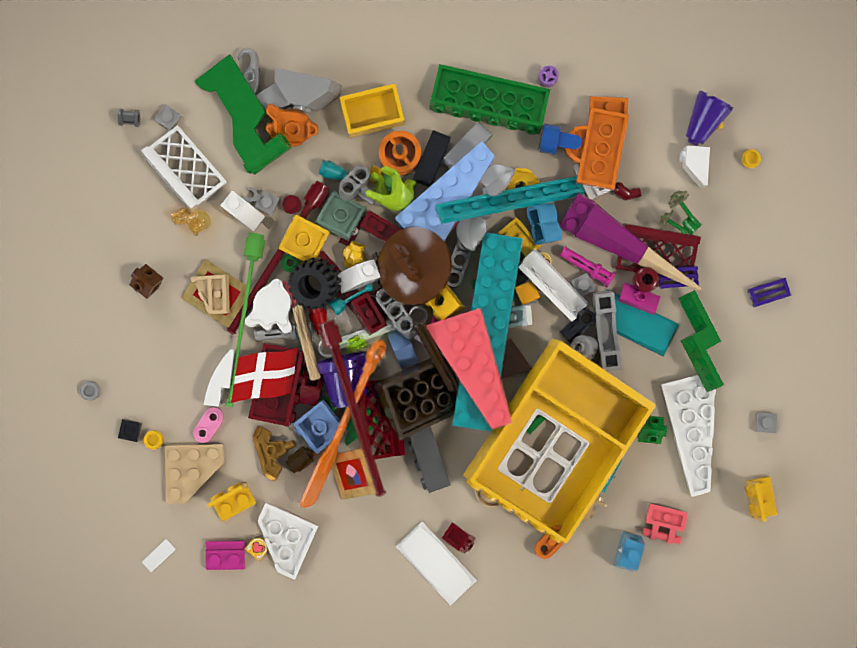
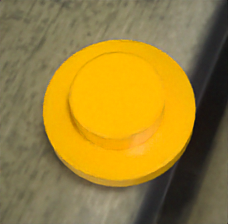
(751, 158)

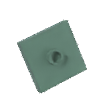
(340, 216)

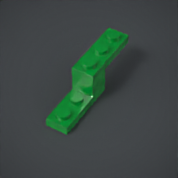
(698, 342)

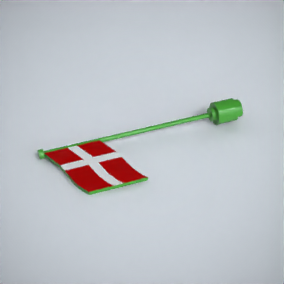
(264, 372)

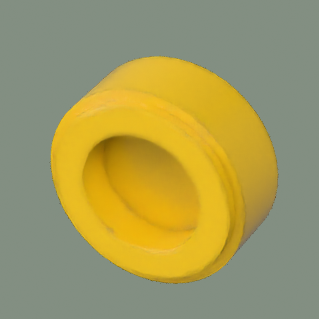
(153, 439)

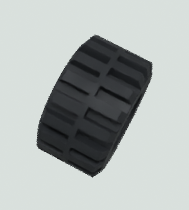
(305, 292)

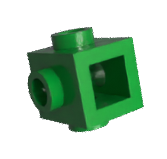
(653, 430)

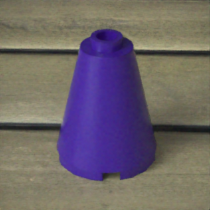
(706, 117)

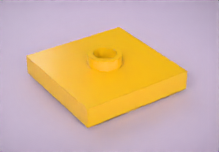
(303, 239)

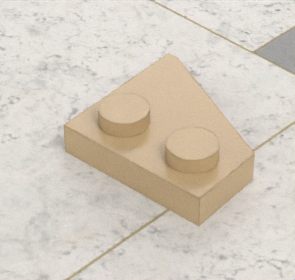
(214, 293)

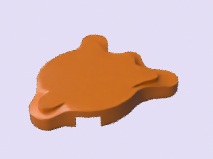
(291, 123)

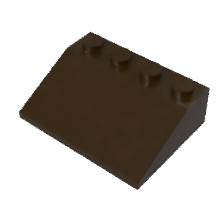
(416, 398)

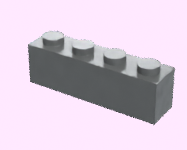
(428, 460)

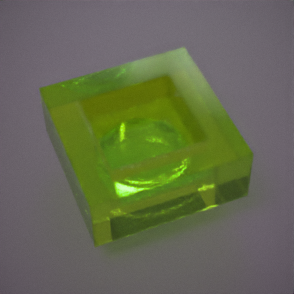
(355, 343)

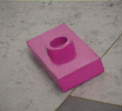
(644, 301)

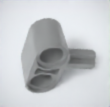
(357, 185)

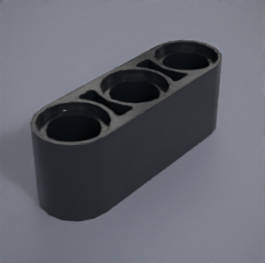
(431, 158)

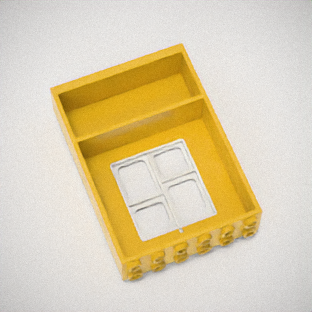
(578, 401)

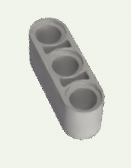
(467, 143)
(459, 250)
(401, 320)

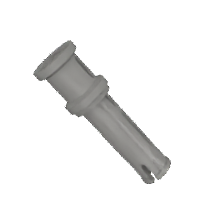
(262, 334)

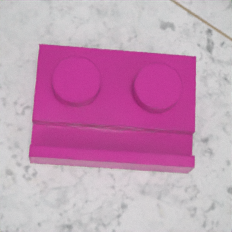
(225, 555)

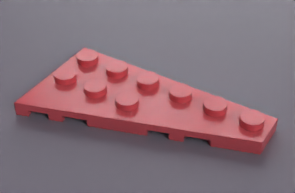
(470, 354)

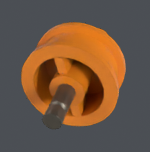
(400, 152)

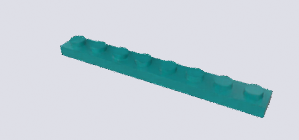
(508, 200)

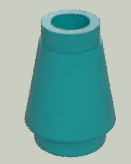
(332, 171)

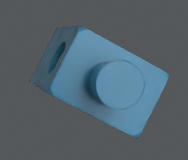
(629, 551)

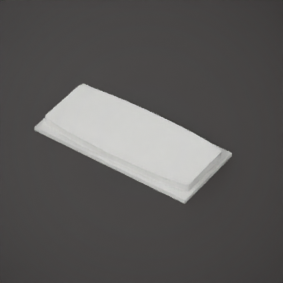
(436, 563)

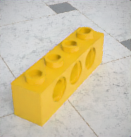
(451, 306)

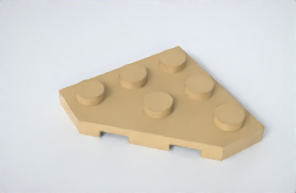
(189, 469)

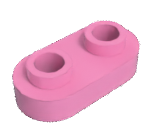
(208, 425)

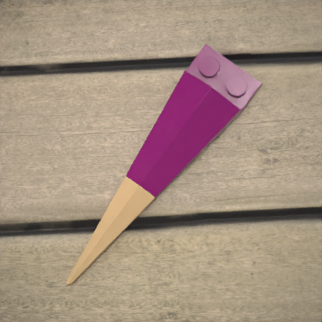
(596, 226)

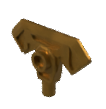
(270, 451)

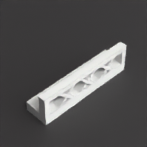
(552, 284)

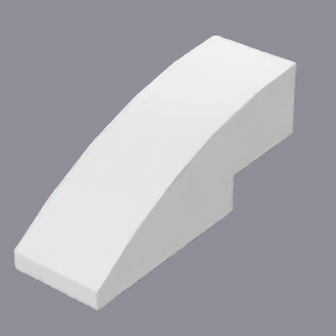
(220, 380)

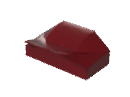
(369, 313)

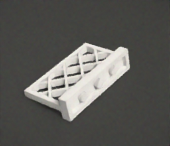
(169, 175)

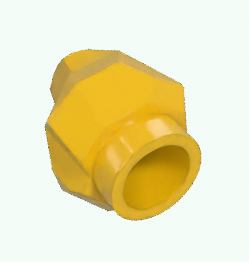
(353, 254)

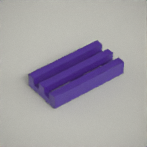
(673, 285)
(754, 297)

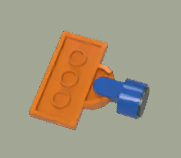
(593, 146)

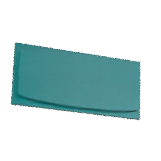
(644, 328)

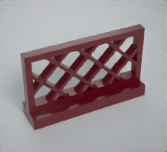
(665, 237)
(393, 445)

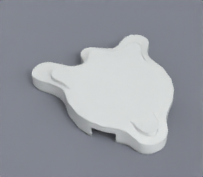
(271, 307)

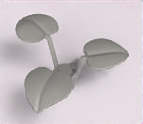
(495, 181)

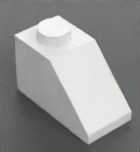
(696, 163)
(242, 211)
(359, 276)

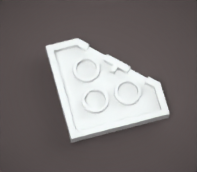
(286, 538)

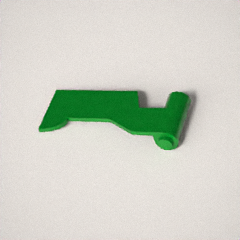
(245, 113)

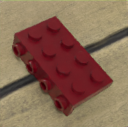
(279, 409)

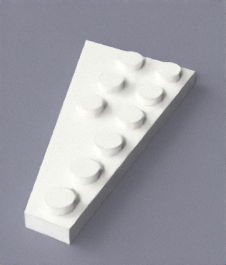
(692, 423)

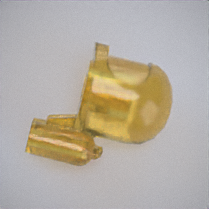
(196, 220)

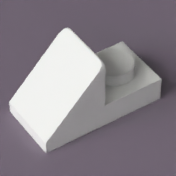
(520, 316)

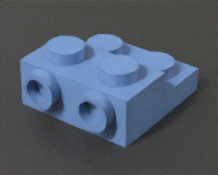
(318, 426)

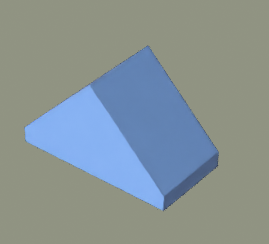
(403, 349)

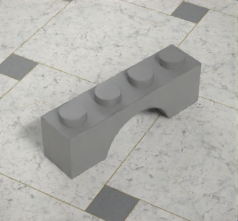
(606, 330)

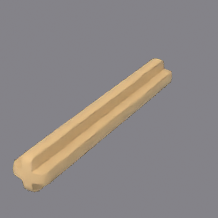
(306, 342)

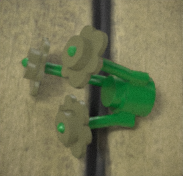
(690, 224)

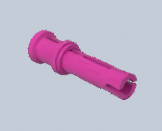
(597, 268)

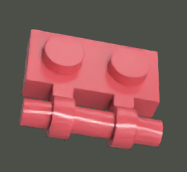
(667, 518)

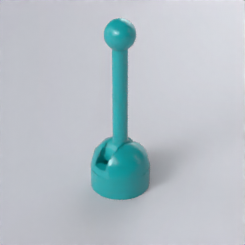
(338, 305)

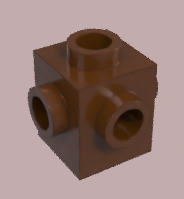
(145, 281)

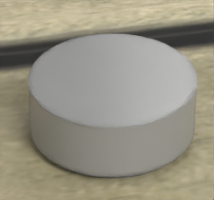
(90, 390)

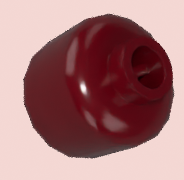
(650, 275)

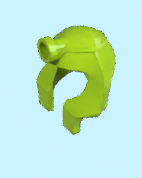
(401, 194)

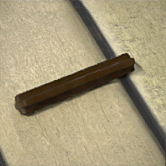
(436, 356)

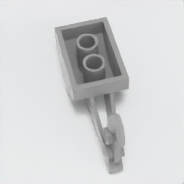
(291, 88)

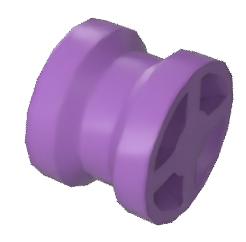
(549, 72)

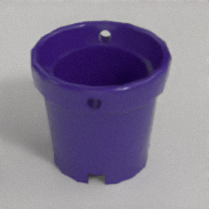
(354, 366)

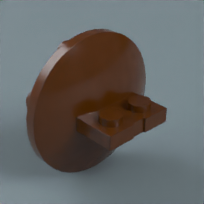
(414, 265)

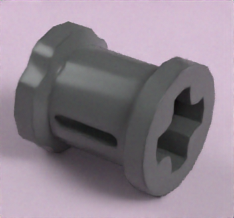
(129, 117)

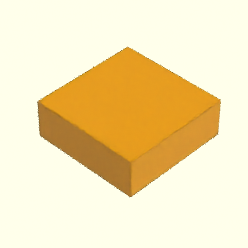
(527, 292)

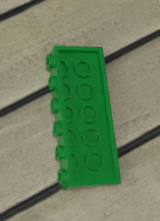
(489, 99)

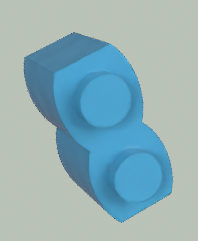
(544, 223)

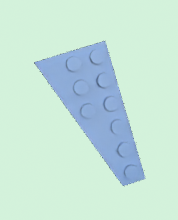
(455, 184)

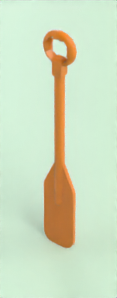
(328, 458)

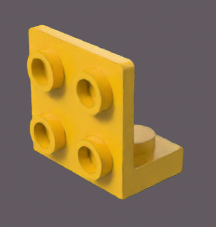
(761, 498)
(235, 501)

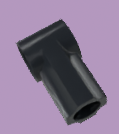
(577, 327)

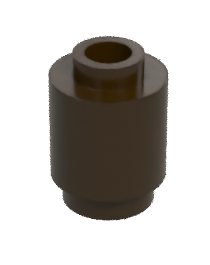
(300, 459)

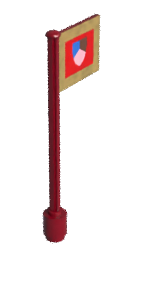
(314, 198)
(353, 469)

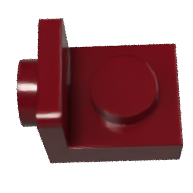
(458, 538)

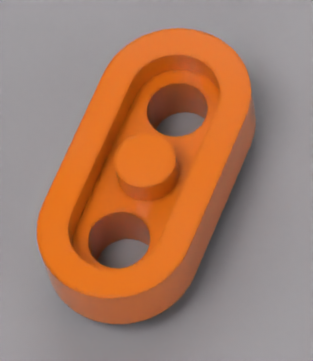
(552, 546)

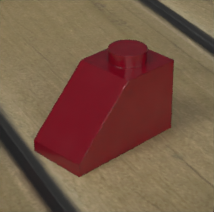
(310, 390)

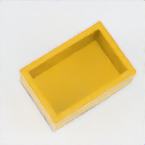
(372, 110)

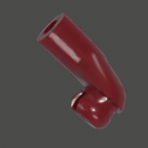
(626, 194)

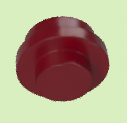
(291, 204)

